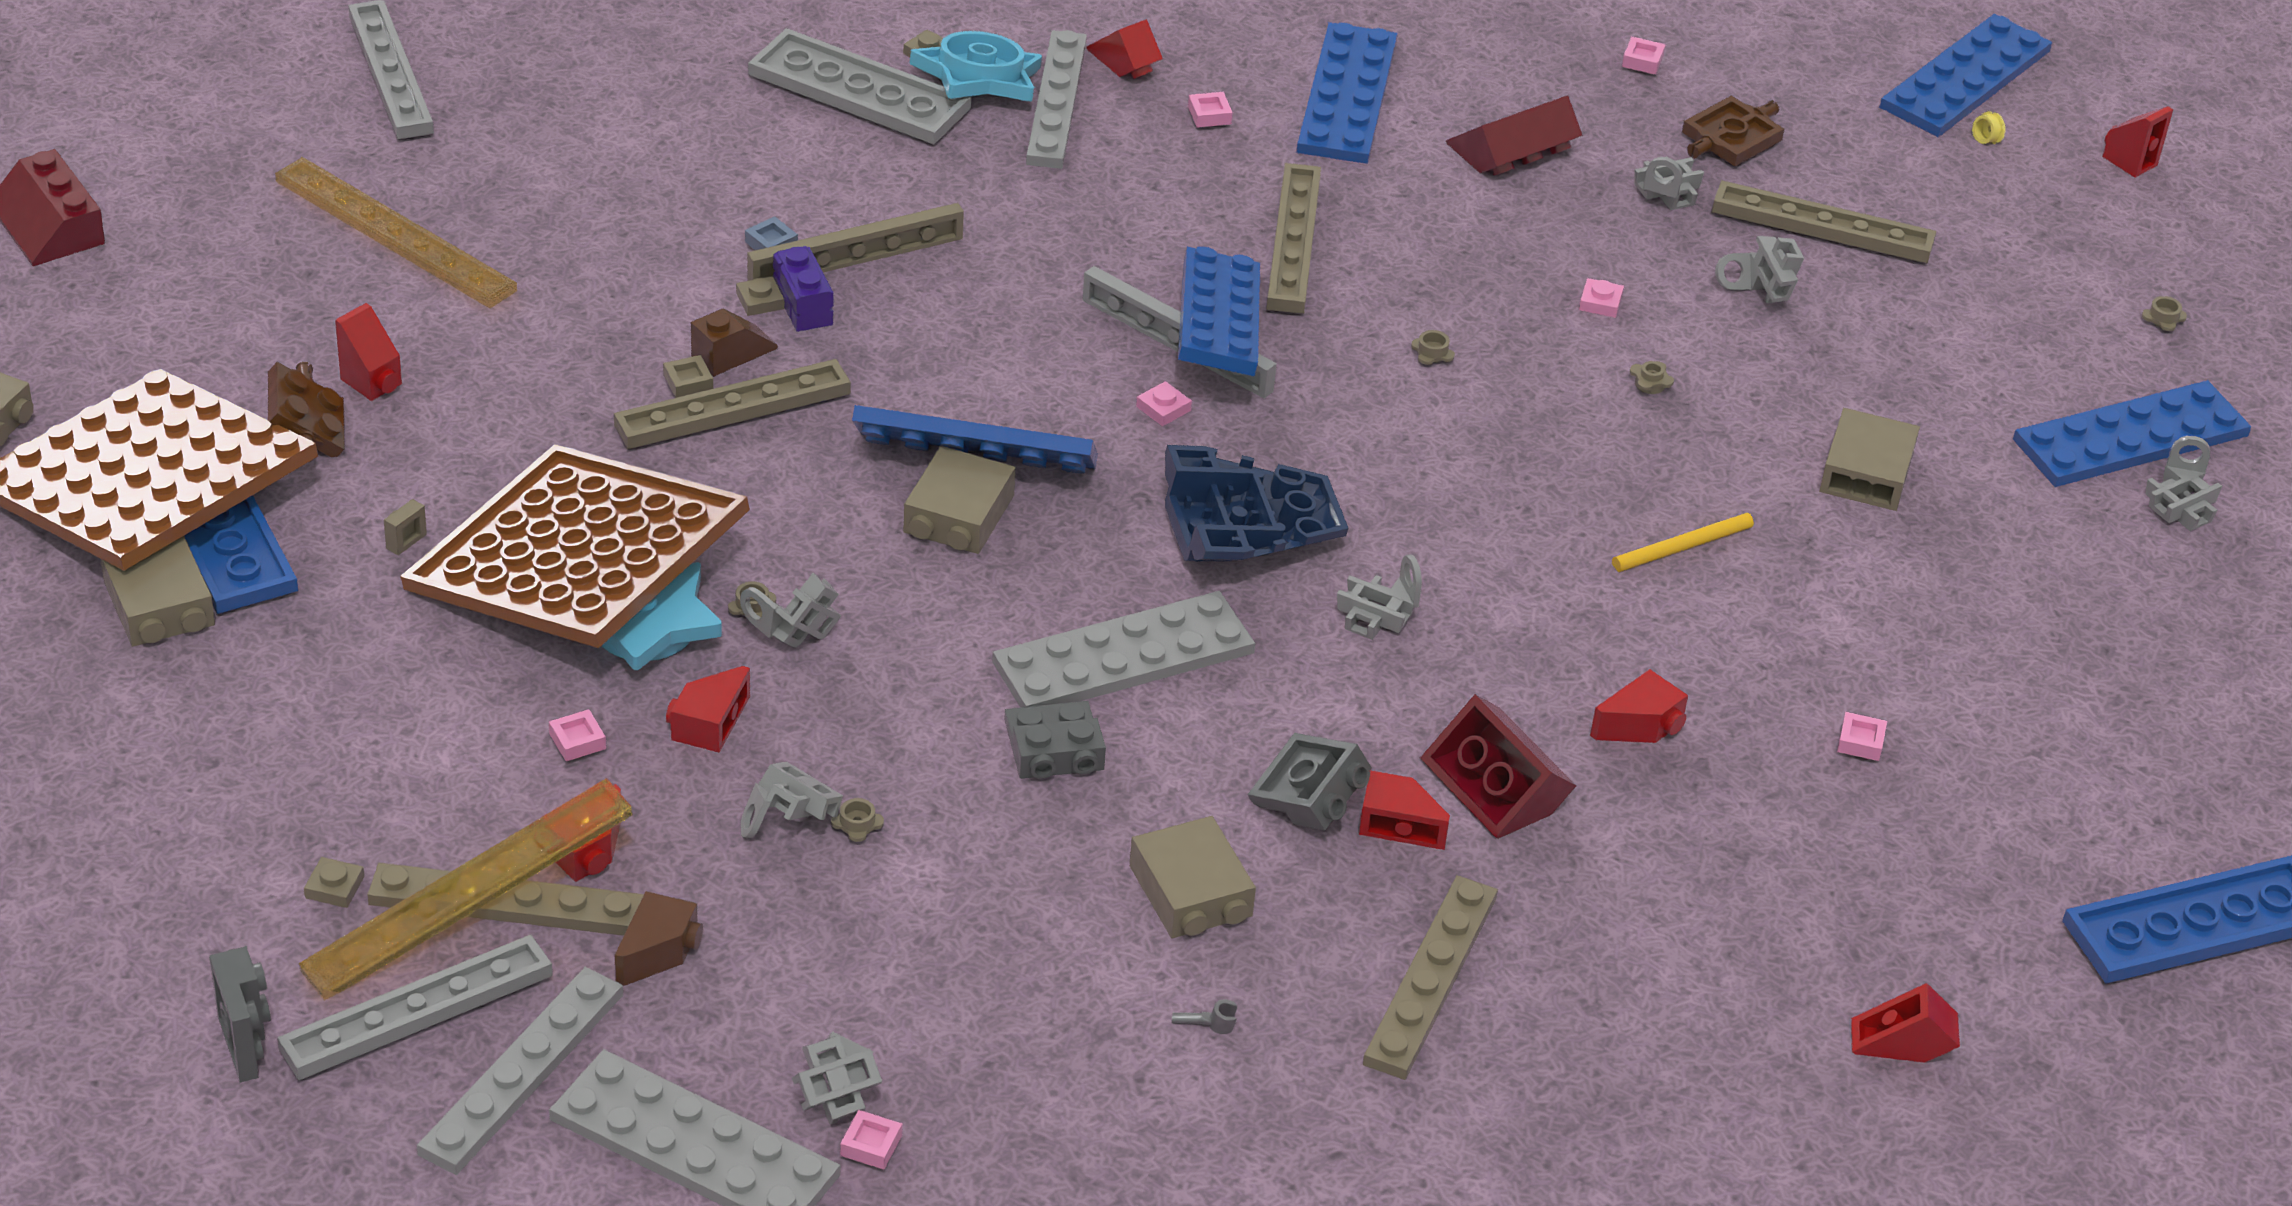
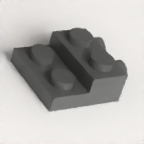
(1055, 739)
(1312, 780)
(241, 1007)

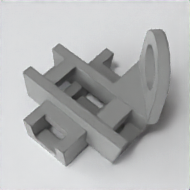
(1678, 181)
(1770, 268)
(2181, 477)
(1398, 601)
(800, 617)
(790, 792)
(843, 1073)

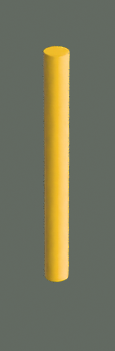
(1682, 542)

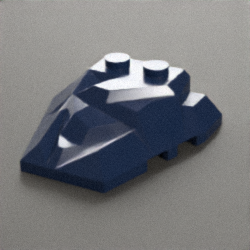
(1244, 511)

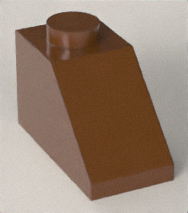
(727, 341)
(657, 938)

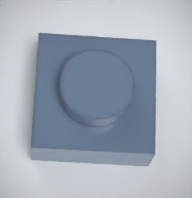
(769, 234)

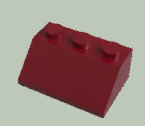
(1519, 137)
(48, 209)
(1496, 769)

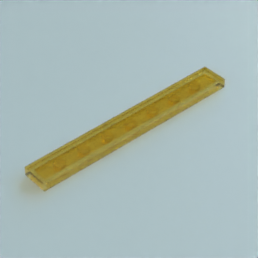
(396, 232)
(465, 889)

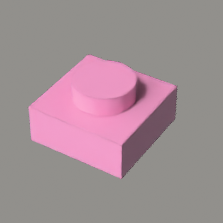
(1643, 55)
(1210, 109)
(1601, 297)
(1163, 403)
(577, 735)
(1862, 736)
(871, 1139)

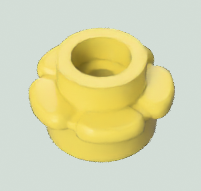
(1989, 128)

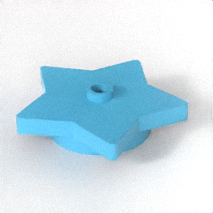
(979, 65)
(666, 623)

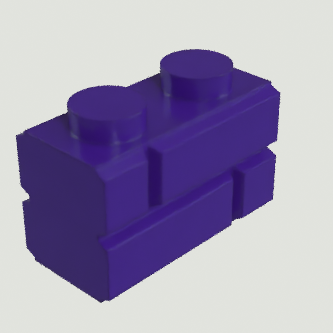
(804, 288)

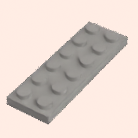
(858, 85)
(1124, 652)
(690, 1138)

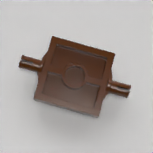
(1733, 130)
(306, 407)

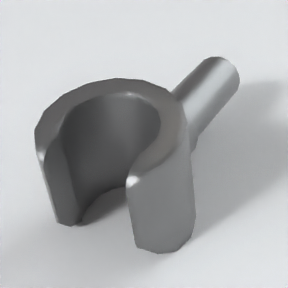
(1220, 1020)

